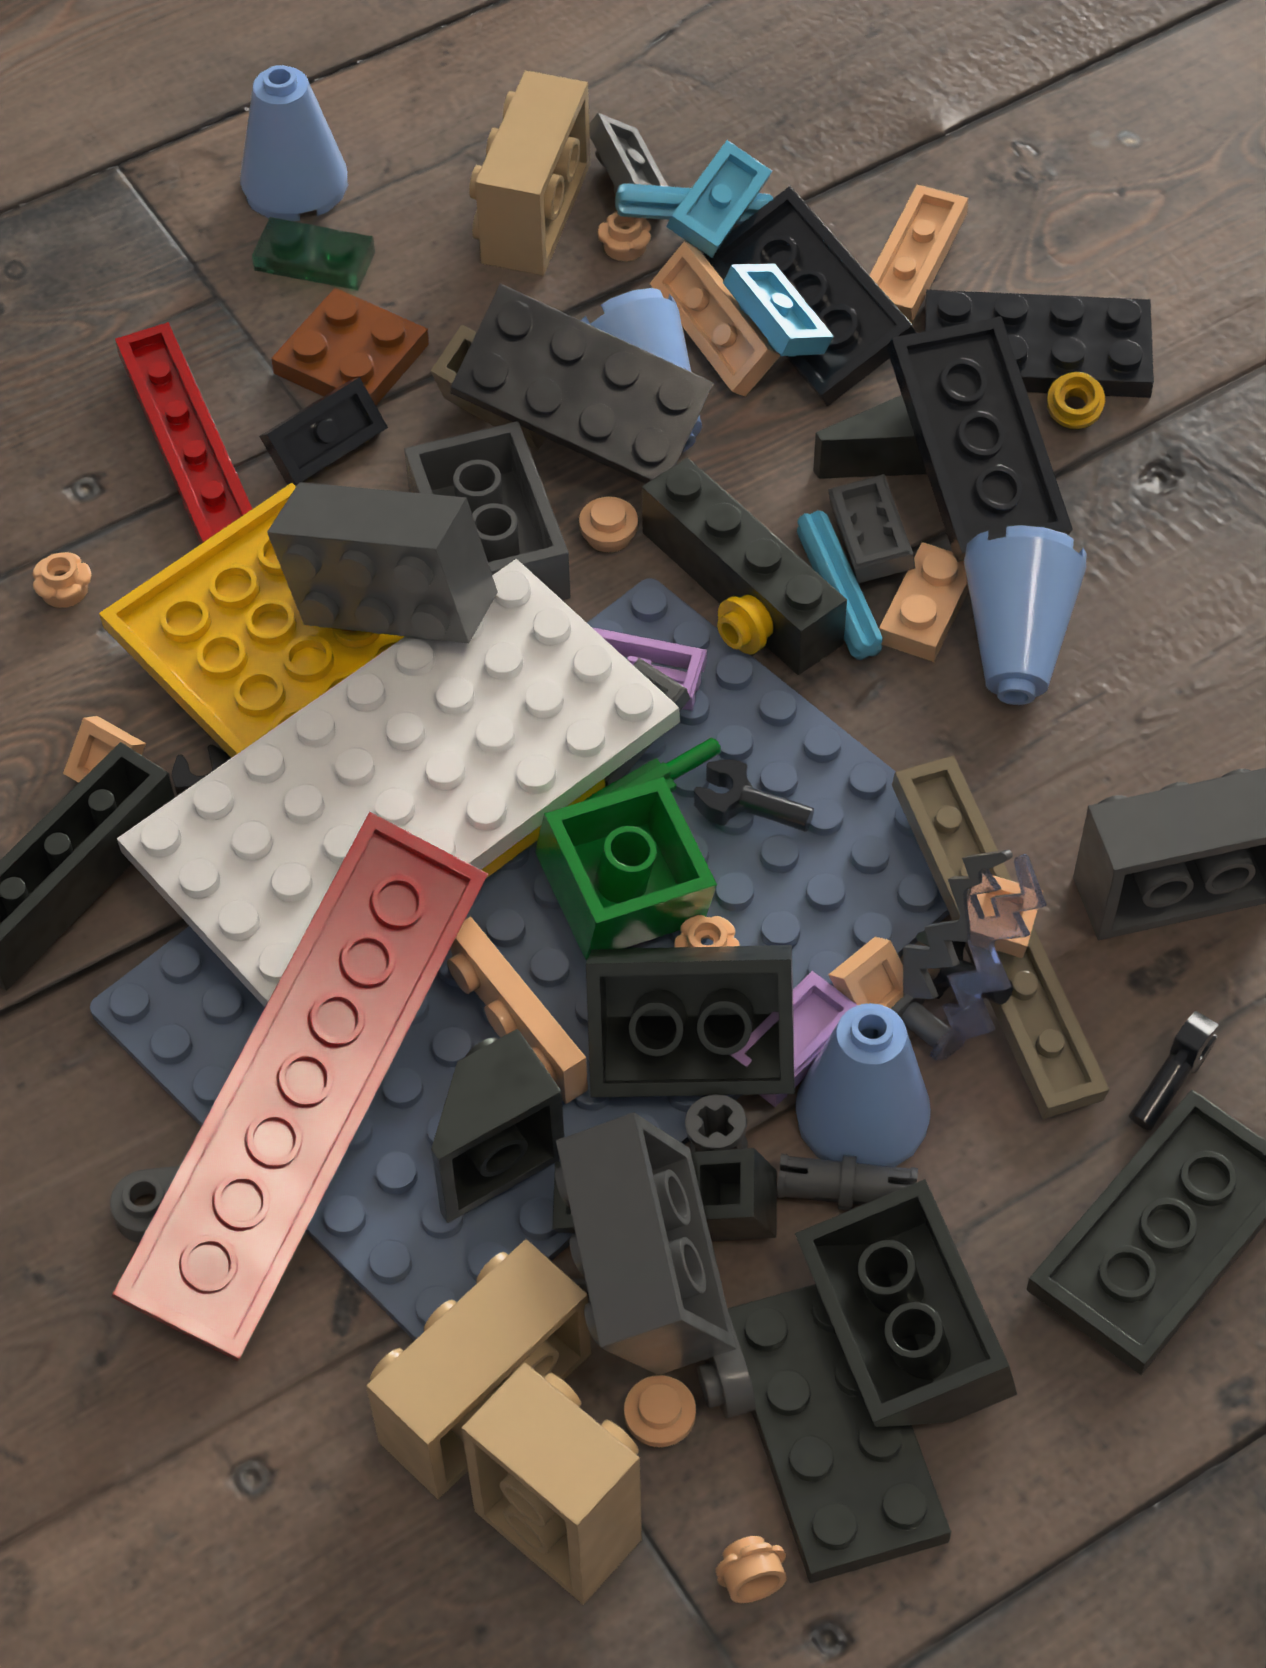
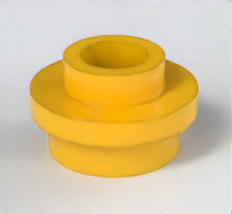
(1081, 386)
(744, 623)

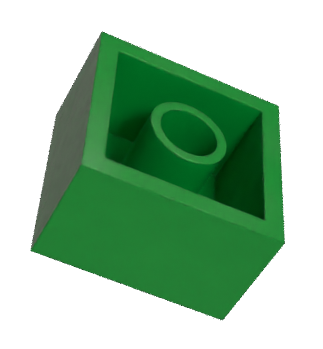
(624, 867)

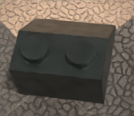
(495, 1124)

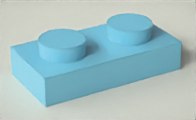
(719, 198)
(777, 309)

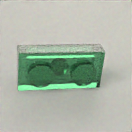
(313, 253)

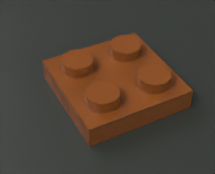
(350, 341)

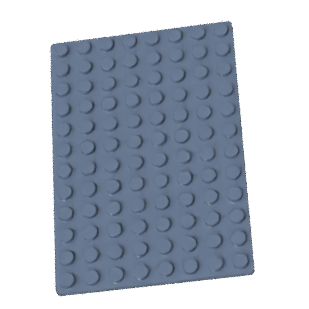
(815, 890)

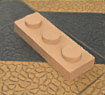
(918, 247)
(715, 320)
(513, 1006)

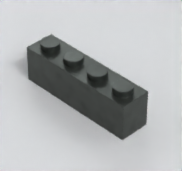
(739, 556)
(73, 856)

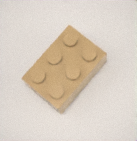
(531, 172)
(468, 1350)
(555, 1480)

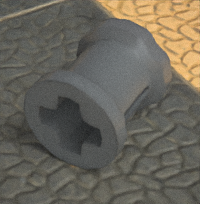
(721, 1124)

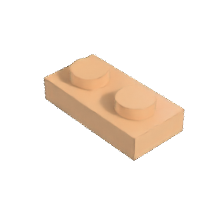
(925, 603)

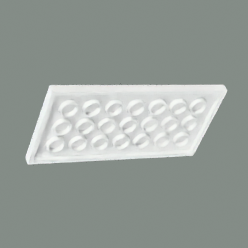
(425, 735)

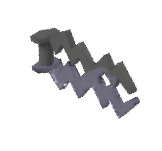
(970, 1016)

